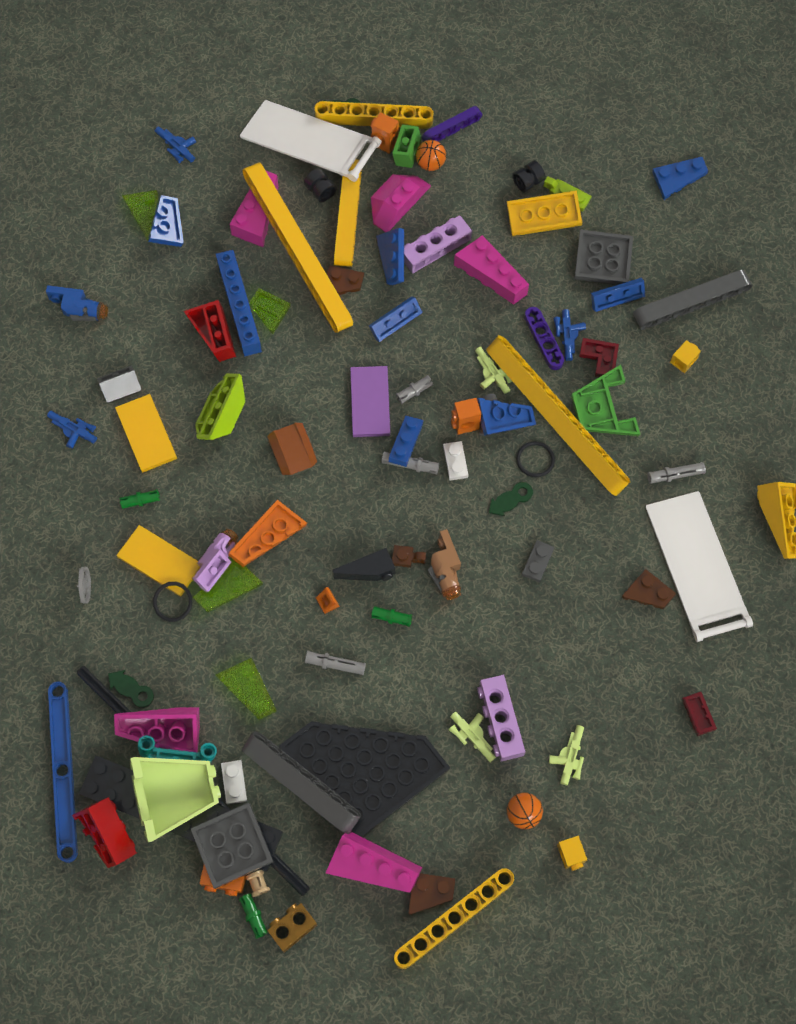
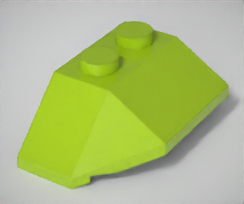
(221, 408)

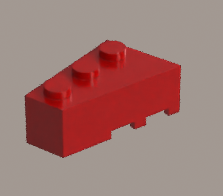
(213, 328)
(107, 832)

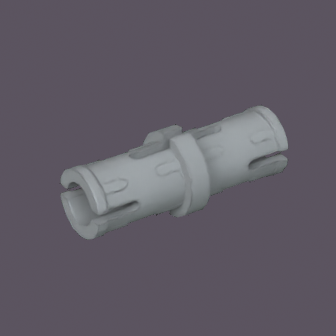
(414, 389)

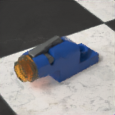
(76, 304)

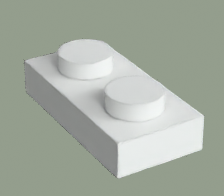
(455, 460)
(234, 782)

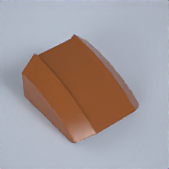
(292, 449)

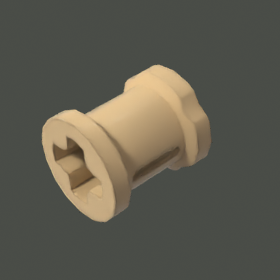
(257, 883)

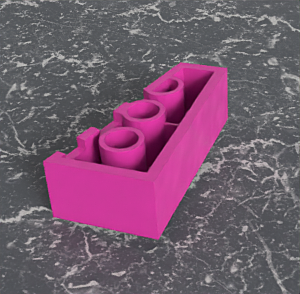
(250, 220)
(492, 269)
(370, 863)

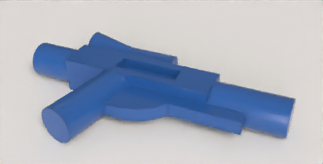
(178, 144)
(569, 331)
(73, 430)

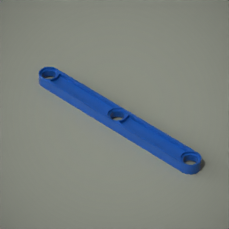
(62, 785)

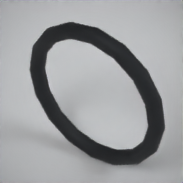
(535, 474)
(189, 599)

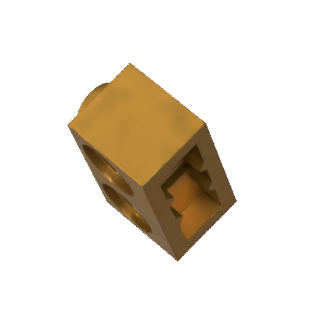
(296, 931)

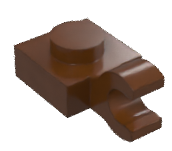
(404, 556)

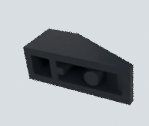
(368, 568)

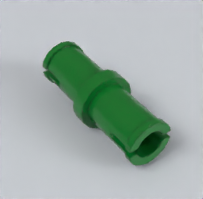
(140, 499)
(391, 616)
(253, 915)

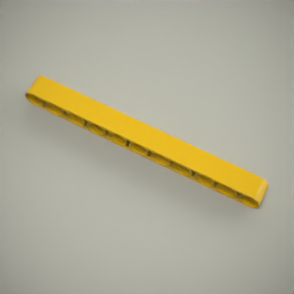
(297, 247)
(558, 415)

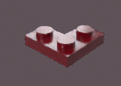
(602, 351)

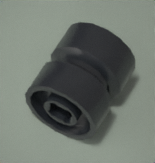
(530, 175)
(320, 185)

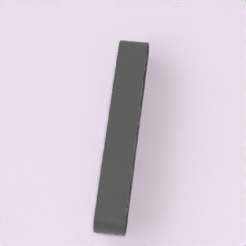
(691, 299)
(301, 782)

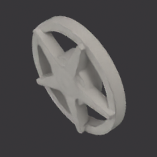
(84, 585)

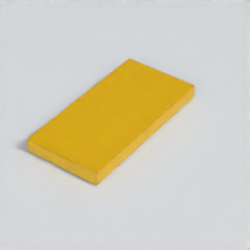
(544, 213)
(146, 433)
(158, 559)

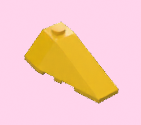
(778, 506)

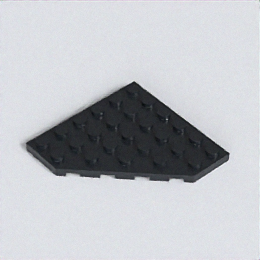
(367, 766)

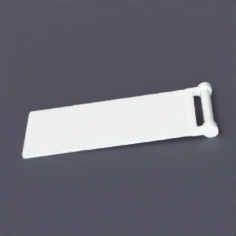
(309, 139)
(697, 564)

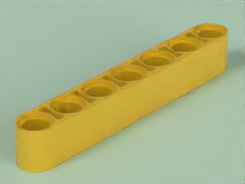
(366, 110)
(347, 220)
(460, 909)

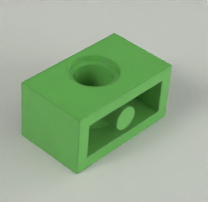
(406, 146)

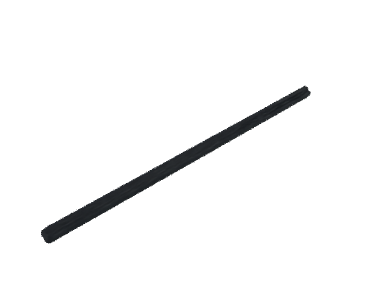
(284, 870)

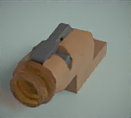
(443, 567)

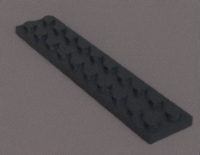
(115, 781)

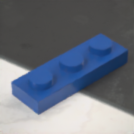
(618, 294)
(395, 319)
(405, 441)

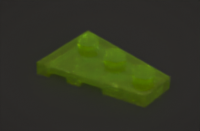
(143, 208)
(232, 584)
(249, 688)

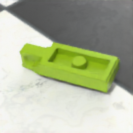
(560, 186)

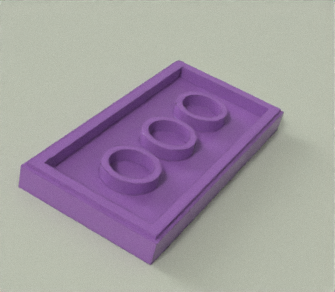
(370, 401)

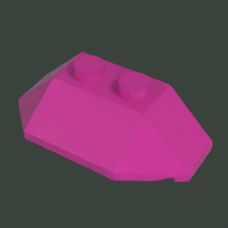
(396, 199)

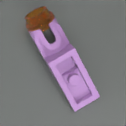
(215, 559)

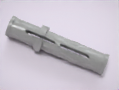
(415, 464)
(668, 474)
(335, 663)

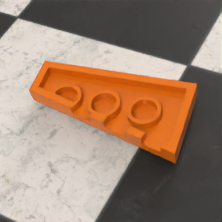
(267, 532)

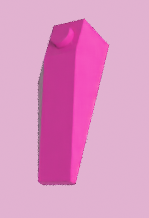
(168, 727)

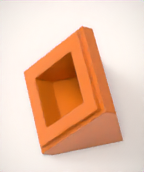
(327, 600)

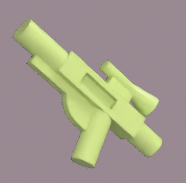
(491, 373)
(473, 733)
(568, 757)

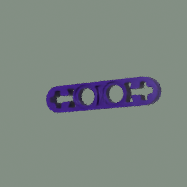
(453, 124)
(544, 338)

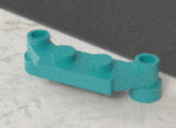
(153, 752)

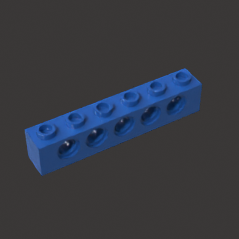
(238, 303)

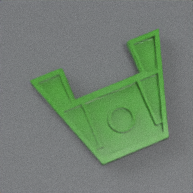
(596, 409)

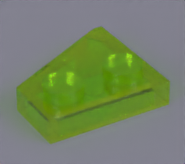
(269, 308)

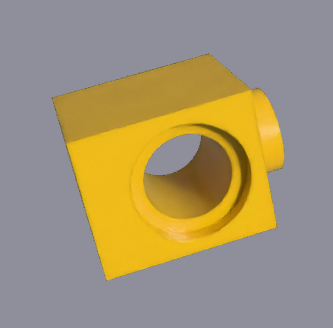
(685, 356)
(572, 853)

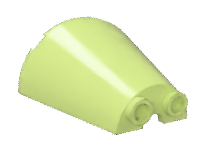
(171, 792)

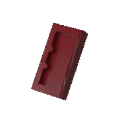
(699, 714)

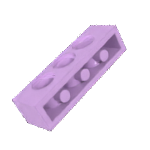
(460, 233)
(497, 687)

